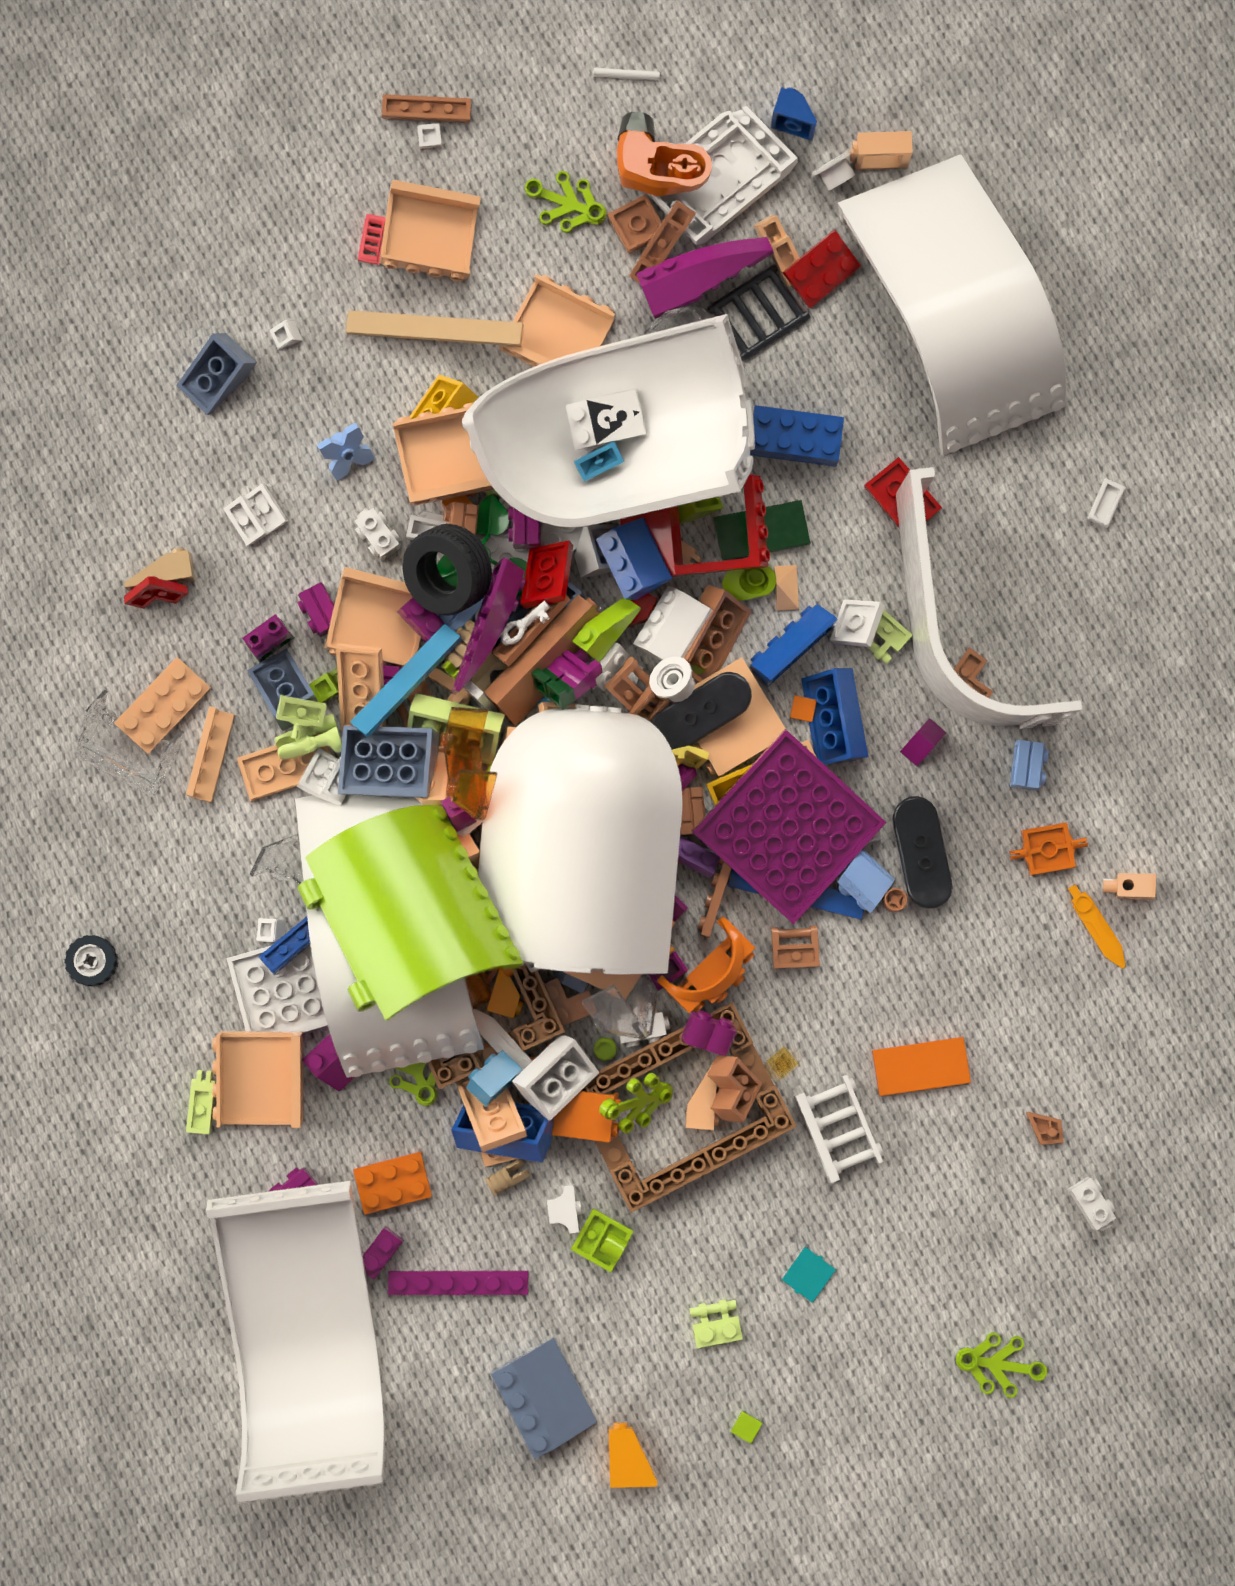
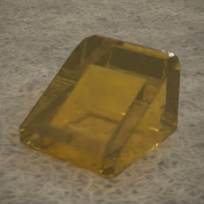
(782, 1062)

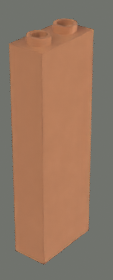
(514, 689)

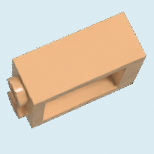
(881, 150)

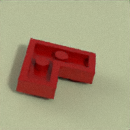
(155, 588)

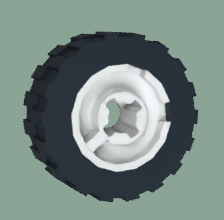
(78, 956)

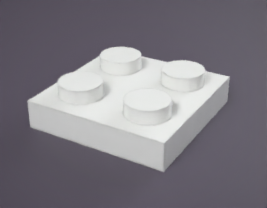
(857, 623)

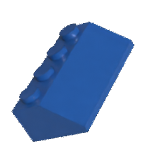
(793, 644)
(837, 718)
(531, 1148)

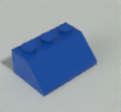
(634, 559)

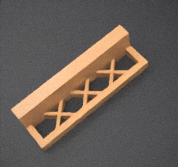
(210, 755)

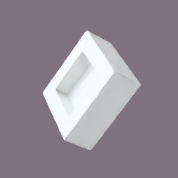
(429, 136)

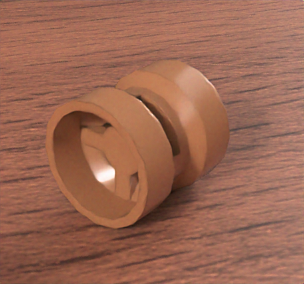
(894, 896)

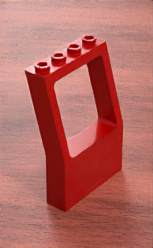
(665, 530)

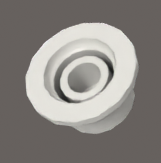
(835, 171)
(672, 679)

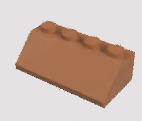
(718, 632)

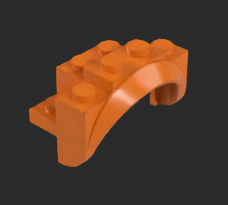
(714, 973)

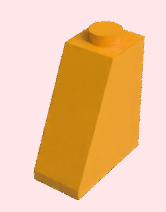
(627, 1459)

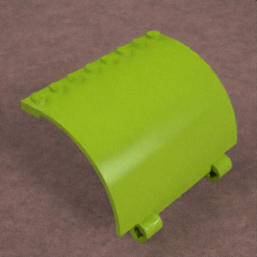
(406, 907)

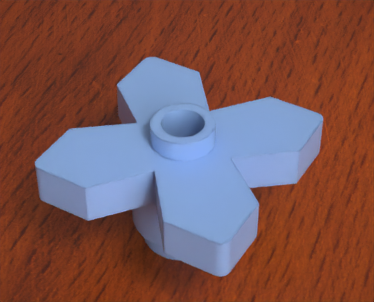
(344, 450)

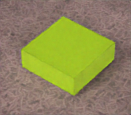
(746, 1427)

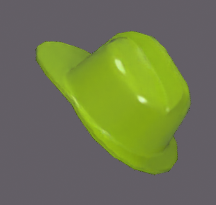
(749, 583)

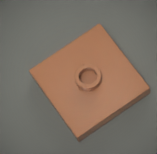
(635, 223)

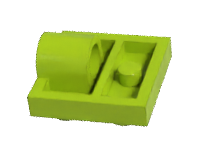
(602, 1240)

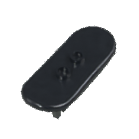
(704, 710)
(922, 852)

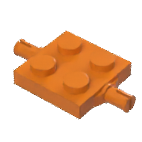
(1048, 848)

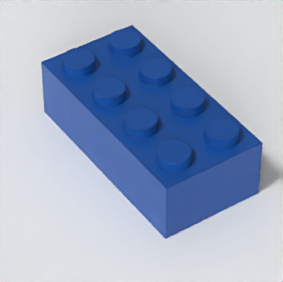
(797, 436)

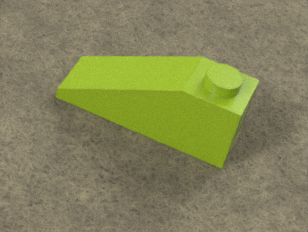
(604, 629)

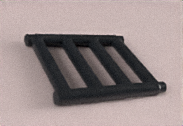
(764, 340)

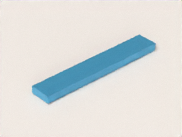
(406, 680)

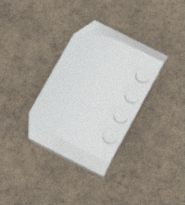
(745, 166)

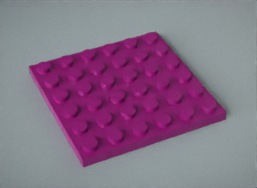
(789, 826)

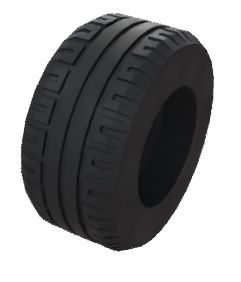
(426, 582)

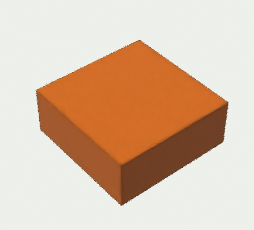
(803, 708)

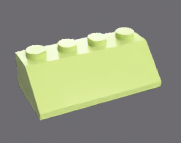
(434, 714)

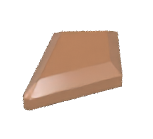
(1047, 1129)

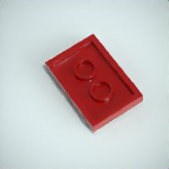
(821, 269)
(885, 486)
(547, 574)

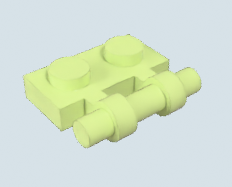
(892, 634)
(716, 1331)

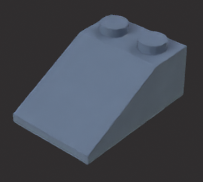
(216, 372)
(279, 677)

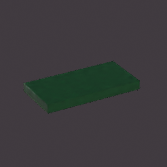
(785, 528)

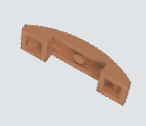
(664, 238)

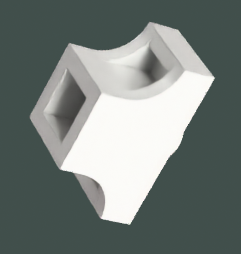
(565, 1209)

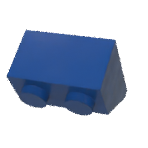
(793, 114)

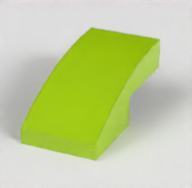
(325, 686)

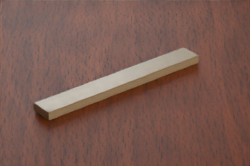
(434, 328)

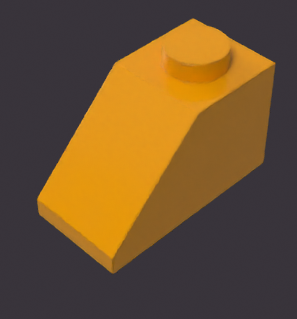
(505, 997)

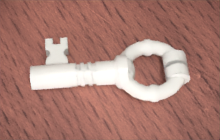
(539, 611)

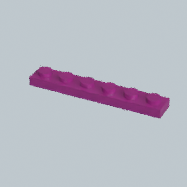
(458, 1282)

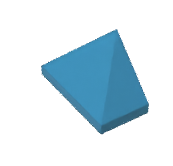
(599, 460)

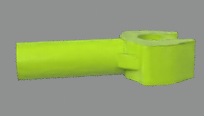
(450, 669)

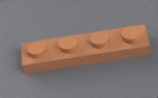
(426, 108)
(509, 653)
(713, 901)

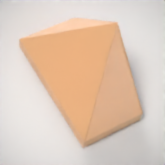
(786, 588)

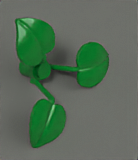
(491, 520)

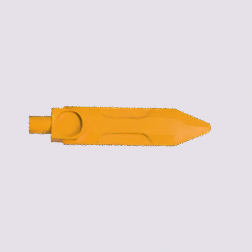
(1097, 926)

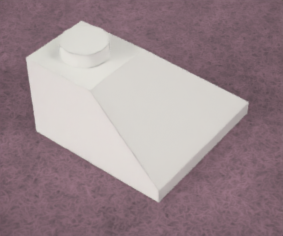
(588, 553)

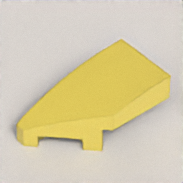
(690, 756)

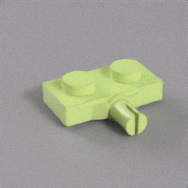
(300, 713)

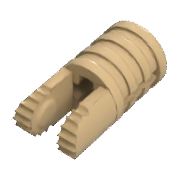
(501, 1179)

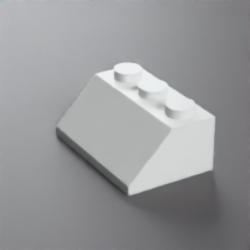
(672, 625)
(555, 1076)

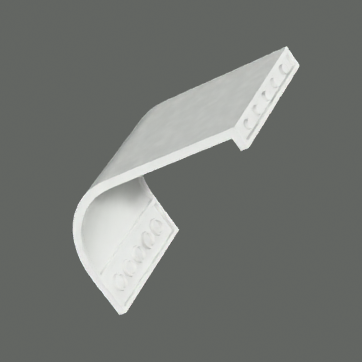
(965, 300)
(924, 629)
(366, 1043)
(301, 1341)

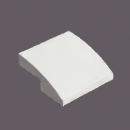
(255, 514)
(322, 777)

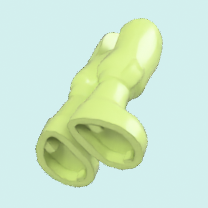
(294, 748)

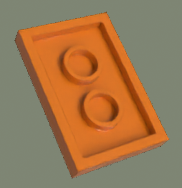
(392, 1182)

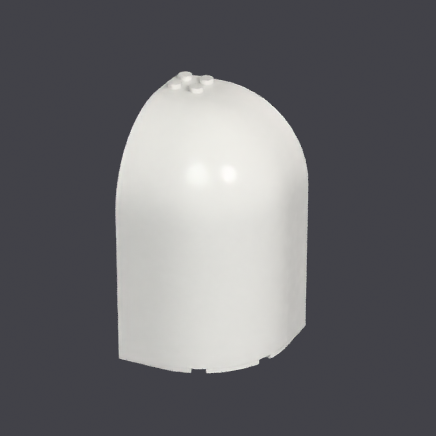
(692, 415)
(585, 841)

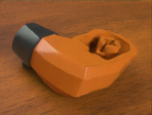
(658, 166)

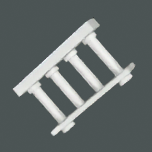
(825, 1146)

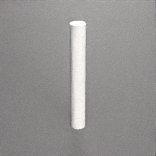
(626, 74)

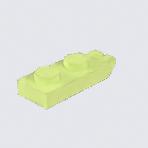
(201, 1104)

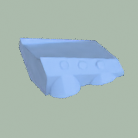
(865, 881)

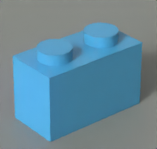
(493, 1078)

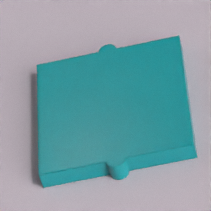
(808, 1274)

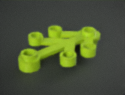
(568, 203)
(417, 1071)
(660, 1095)
(997, 1363)

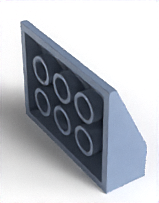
(388, 762)
(543, 1398)

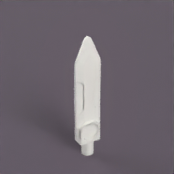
(500, 1039)

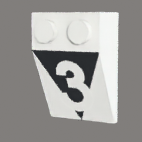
(605, 419)

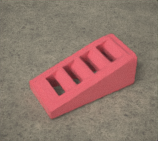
(375, 220)

